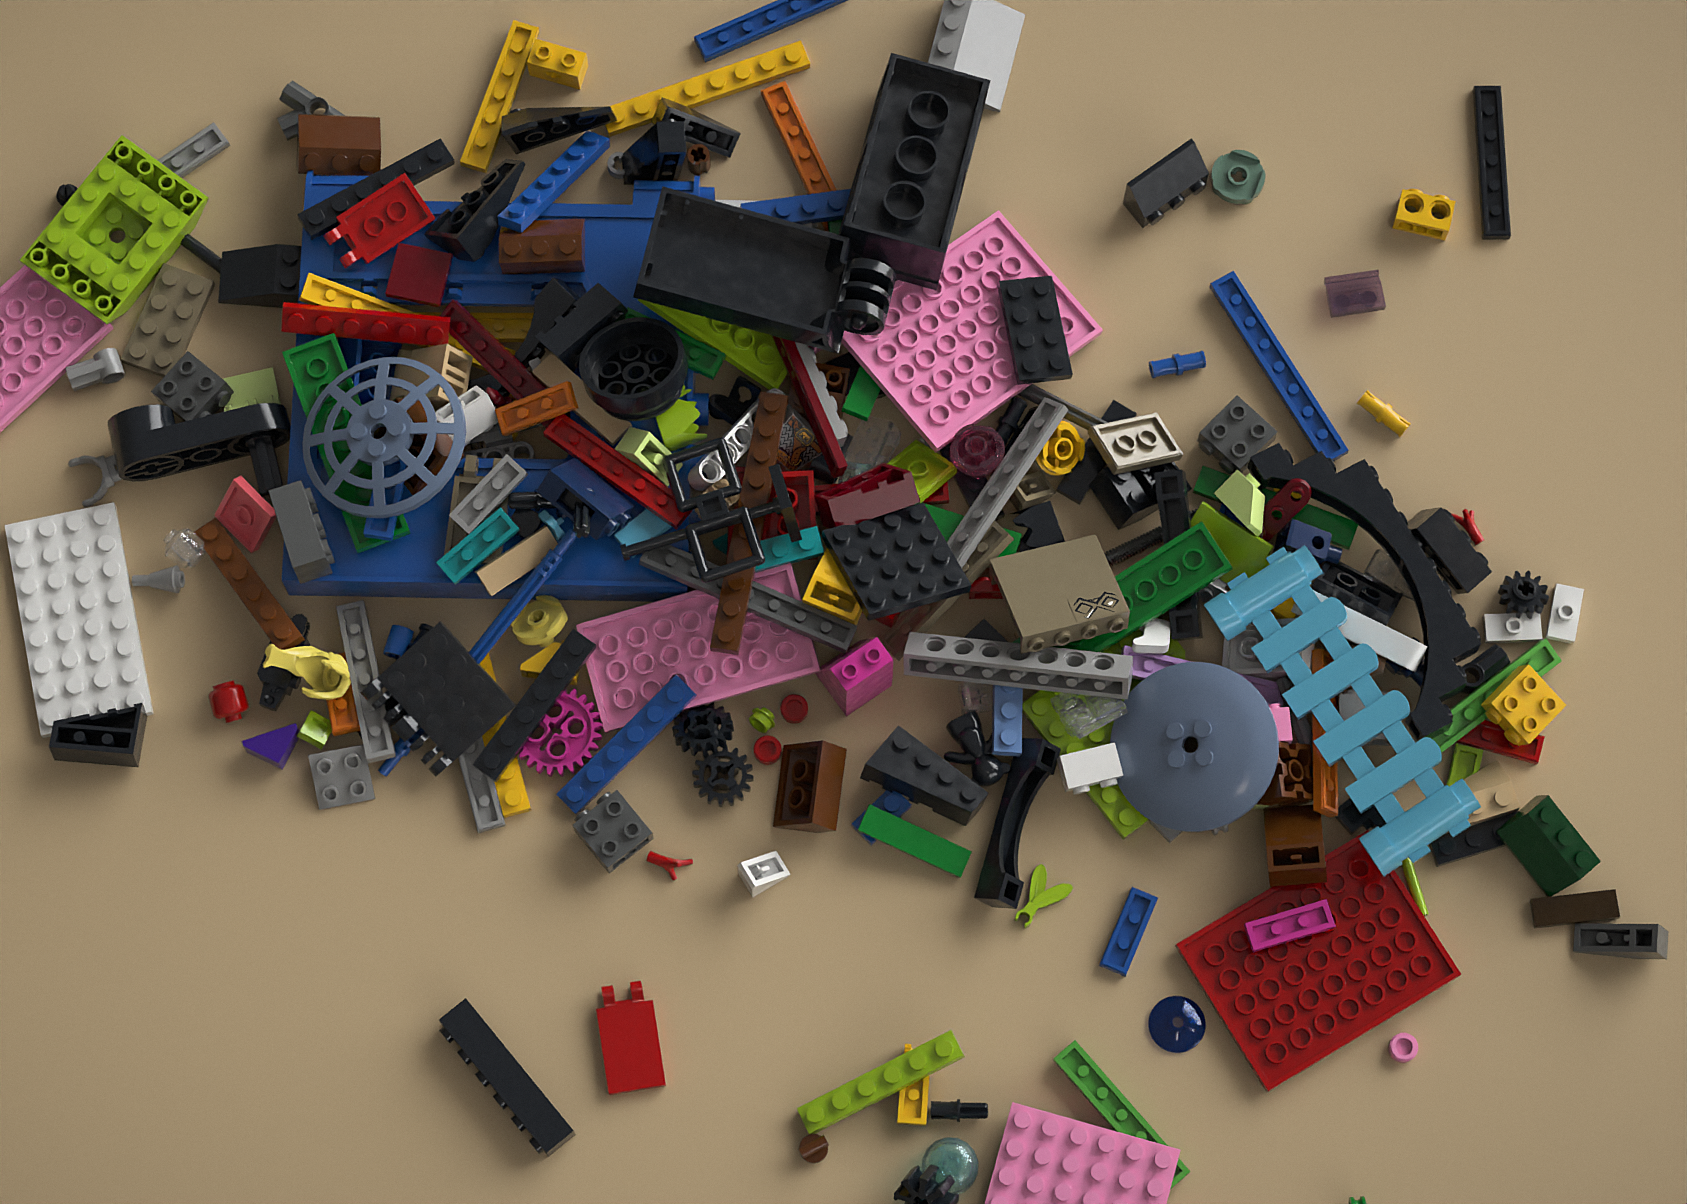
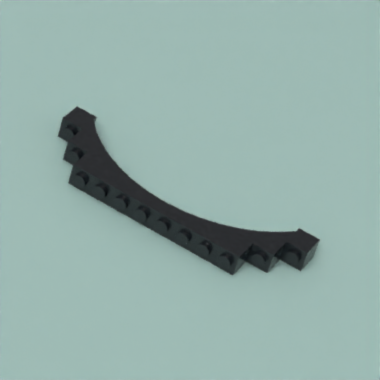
(1443, 622)

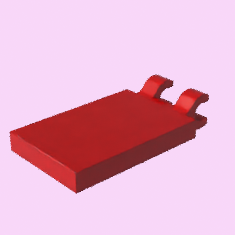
(381, 221)
(630, 1042)

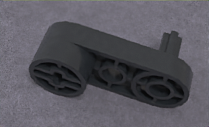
(153, 446)

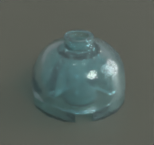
(955, 1159)

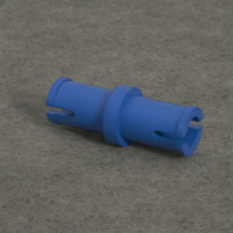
(1177, 364)

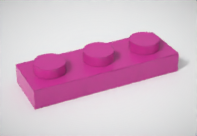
(1289, 925)

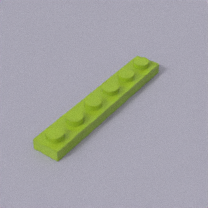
(881, 1082)

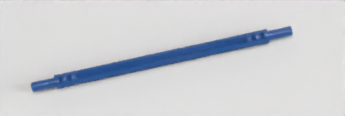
(498, 627)

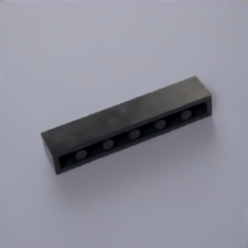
(507, 1078)

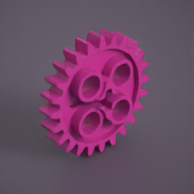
(577, 745)

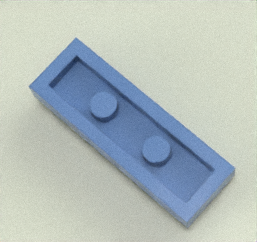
(1007, 721)

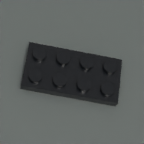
(1034, 330)

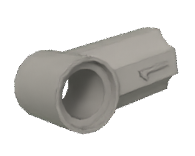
(103, 368)

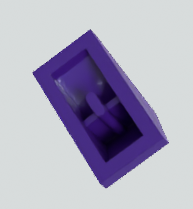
(274, 746)

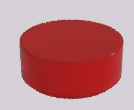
(794, 708)
(767, 750)

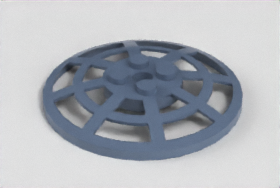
(392, 445)

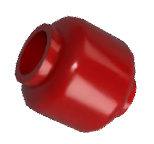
(228, 701)

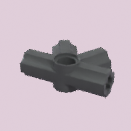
(302, 103)

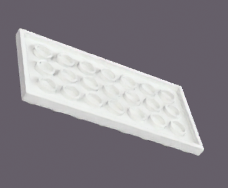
(77, 614)

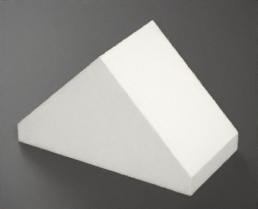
(762, 872)

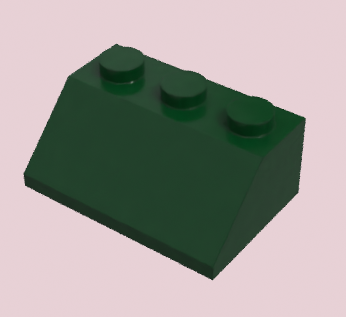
(1547, 845)

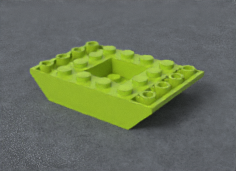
(124, 194)

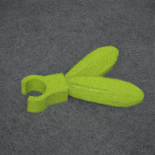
(1039, 897)

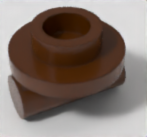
(813, 1148)

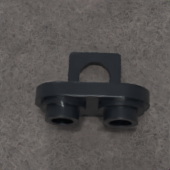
(730, 407)

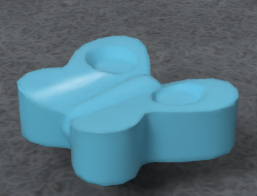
(552, 524)

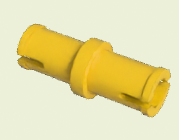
(1383, 413)

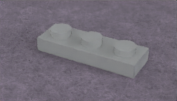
(488, 494)

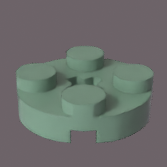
(1237, 192)

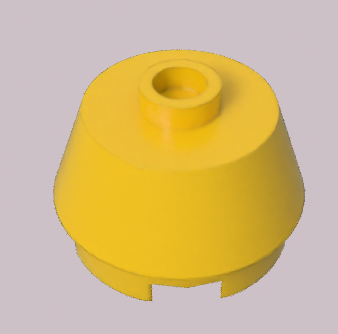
(1061, 450)

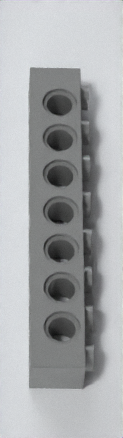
(1005, 666)

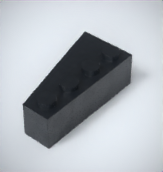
(924, 777)

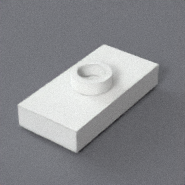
(1564, 613)
(1510, 629)

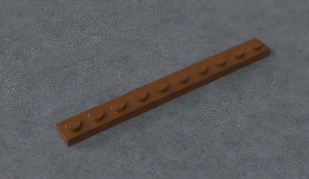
(755, 492)

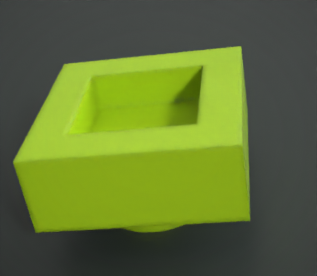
(315, 730)

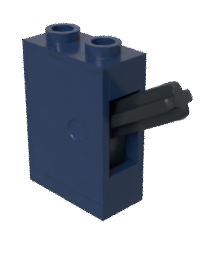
(585, 499)

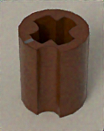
(698, 159)

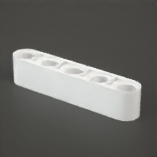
(711, 462)
(1381, 638)

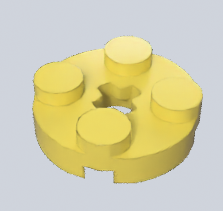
(544, 631)

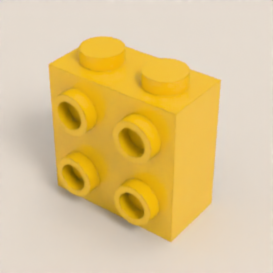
(1523, 705)

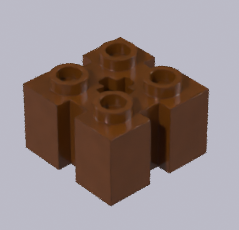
(1292, 778)

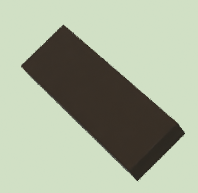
(1574, 908)

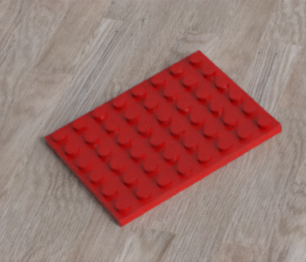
(1327, 988)

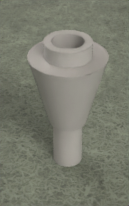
(168, 579)

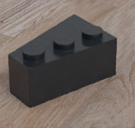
(656, 154)

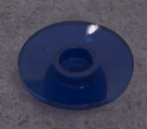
(1176, 1038)

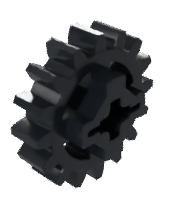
(703, 729)
(730, 785)

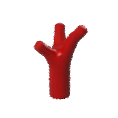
(1469, 525)
(667, 863)

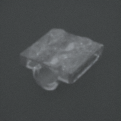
(1086, 713)

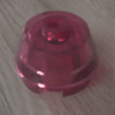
(977, 450)

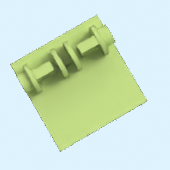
(252, 389)

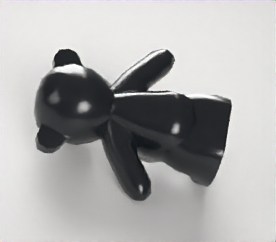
(977, 751)

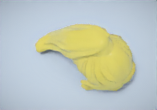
(322, 670)

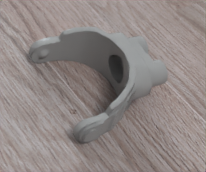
(109, 474)

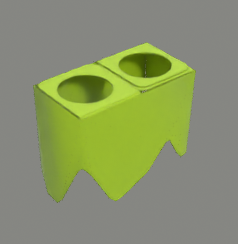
(677, 424)

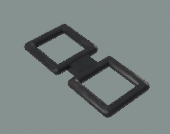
(713, 510)

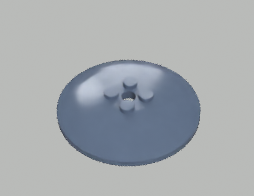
(1233, 753)

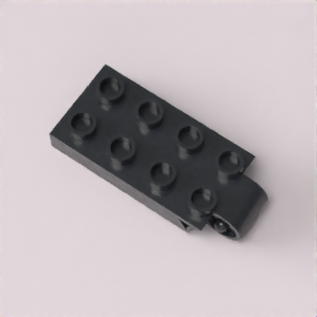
(761, 273)

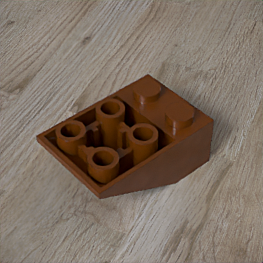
(1294, 845)

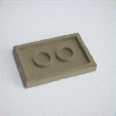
(1135, 443)

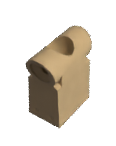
(444, 359)

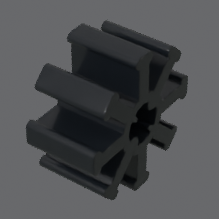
(923, 1189)

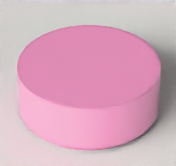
(1403, 1047)

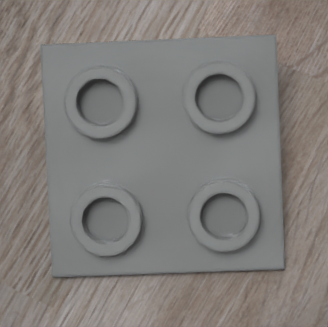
(341, 776)

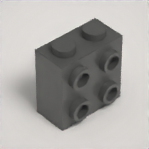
(192, 389)
(1236, 436)
(612, 830)

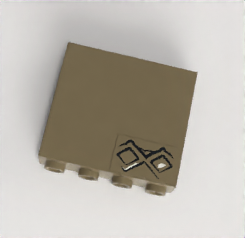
(1060, 593)

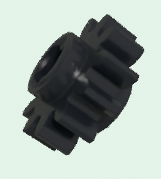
(1532, 598)

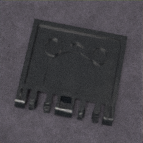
(443, 695)

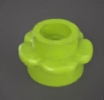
(762, 719)

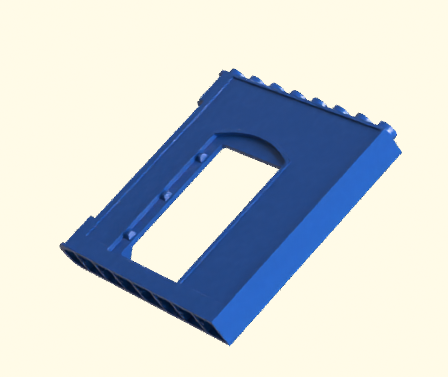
(408, 565)

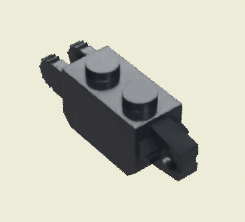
(279, 681)

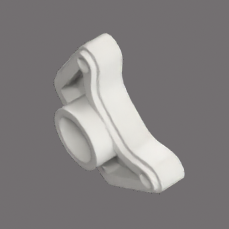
(1155, 637)

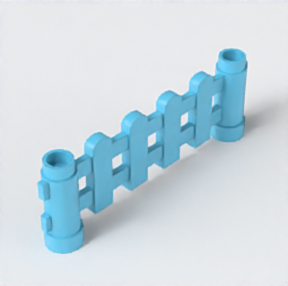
(1407, 831)

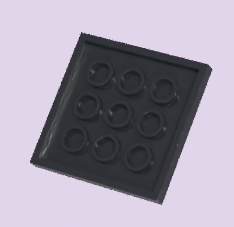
(896, 561)

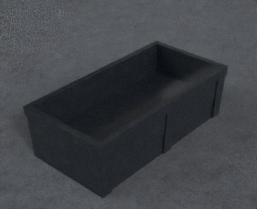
(914, 167)

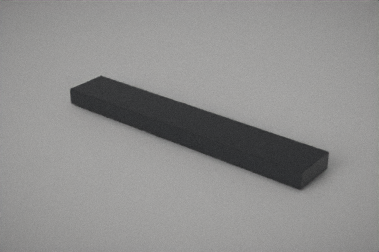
(1491, 162)

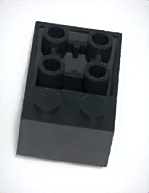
(1130, 494)

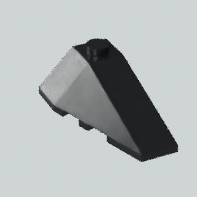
(540, 126)
(474, 222)

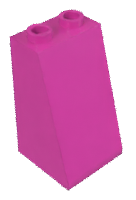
(858, 674)

